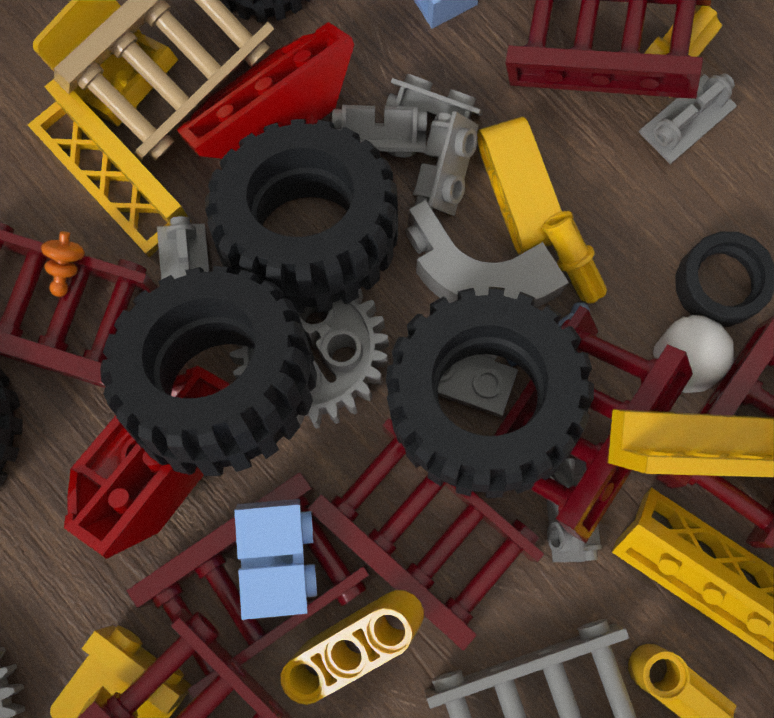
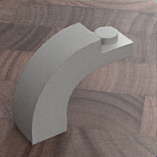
(449, 270)

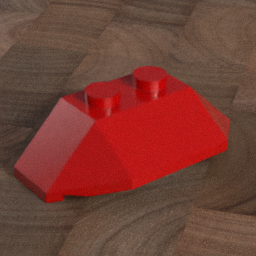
(287, 85)
(123, 493)

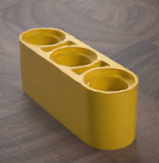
(518, 181)
(337, 663)

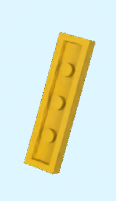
(113, 152)
(692, 443)
(708, 584)

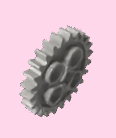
(345, 326)

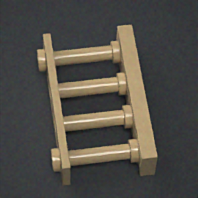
(118, 38)

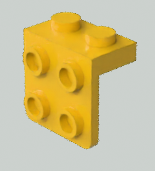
(73, 26)
(115, 664)

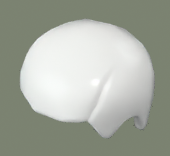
(707, 348)

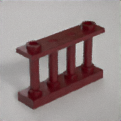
(608, 71)
(50, 349)
(661, 385)
(737, 388)
(378, 546)
(207, 560)
(198, 636)

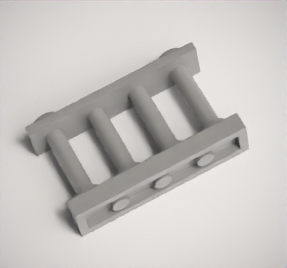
(594, 638)

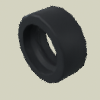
(750, 254)

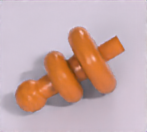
(61, 264)

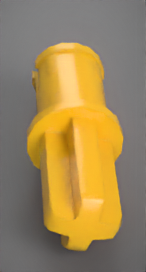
(575, 256)

